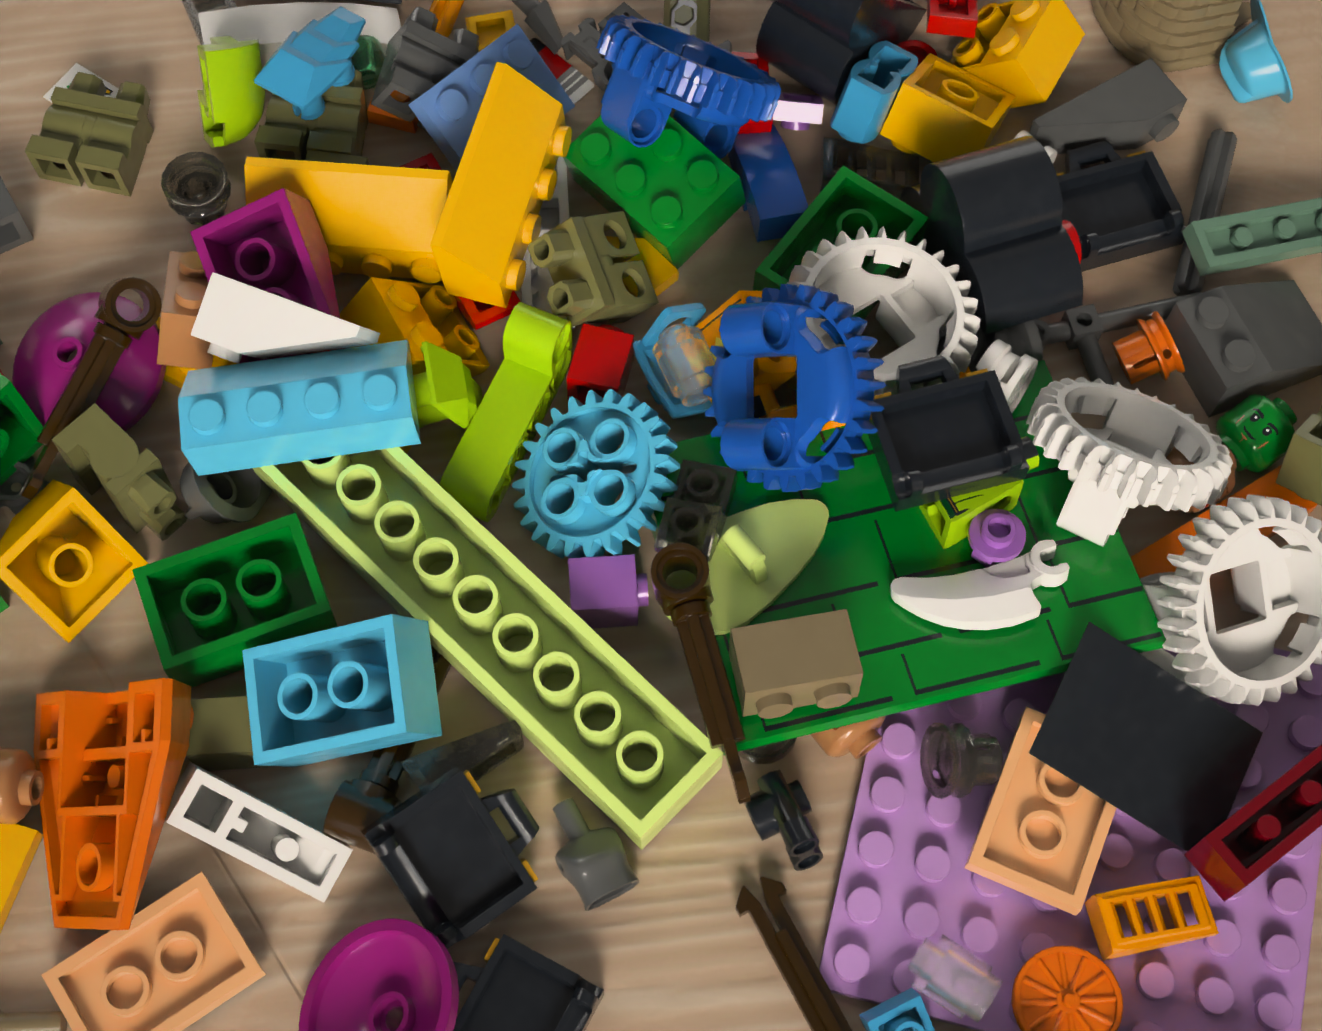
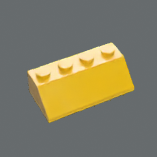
(500, 189)
(370, 215)

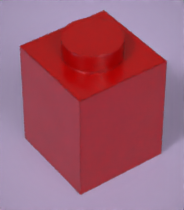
(600, 361)

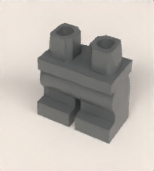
(419, 60)

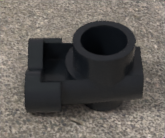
(780, 810)

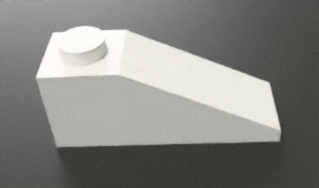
(267, 326)
(256, 832)

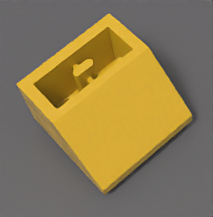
(1021, 47)
(418, 315)

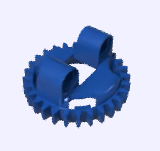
(670, 69)
(830, 387)

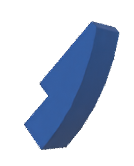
(768, 182)

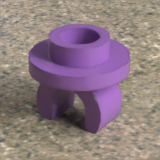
(996, 536)

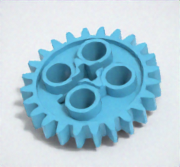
(595, 475)

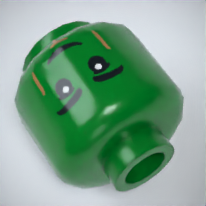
(1257, 431)

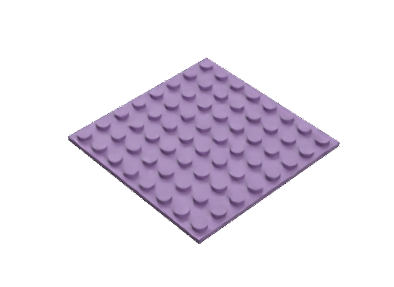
(909, 883)

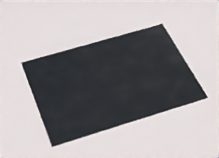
(1145, 740)

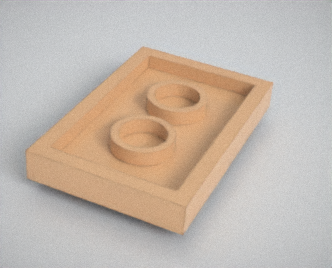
(1040, 827)
(162, 971)

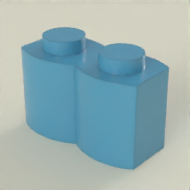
(871, 92)

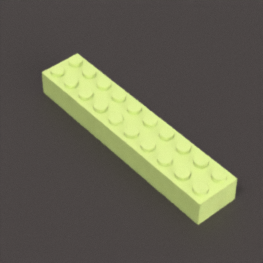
(505, 633)

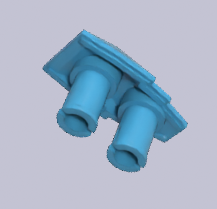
(313, 62)

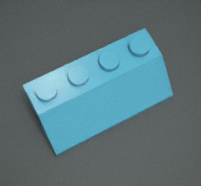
(298, 408)

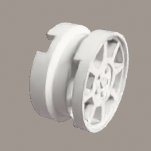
(1012, 370)

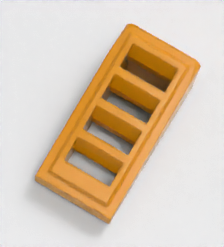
(1108, 930)

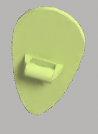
(758, 558)

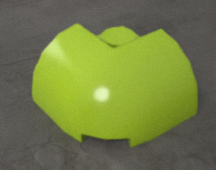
(229, 97)

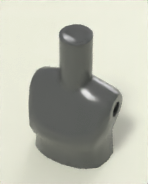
(592, 858)

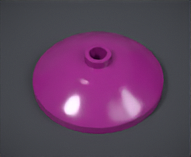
(43, 368)
(379, 977)

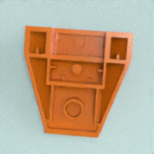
(106, 793)

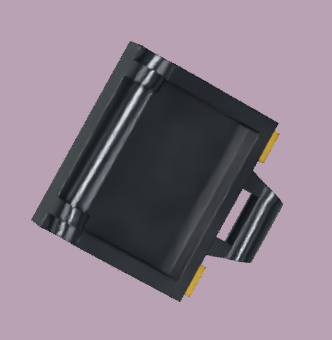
(1118, 205)
(945, 435)
(454, 856)
(524, 992)

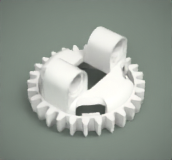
(909, 307)
(1126, 458)
(1266, 581)

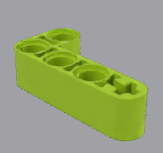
(533, 368)

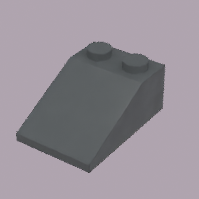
(1246, 341)

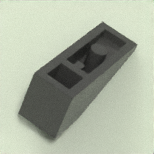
(1122, 111)

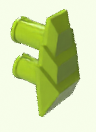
(445, 388)

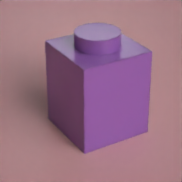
(607, 590)

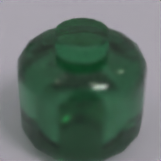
(368, 60)

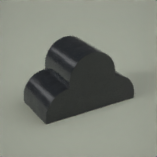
(825, 38)
(1003, 226)

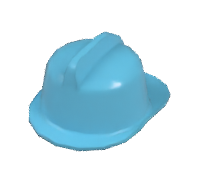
(1252, 62)

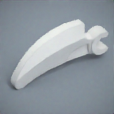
(986, 596)

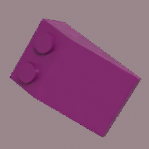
(273, 248)

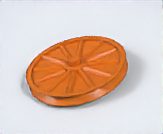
(1066, 992)

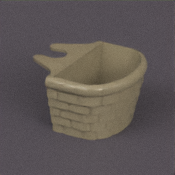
(1171, 31)

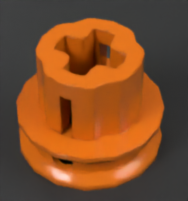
(1148, 351)

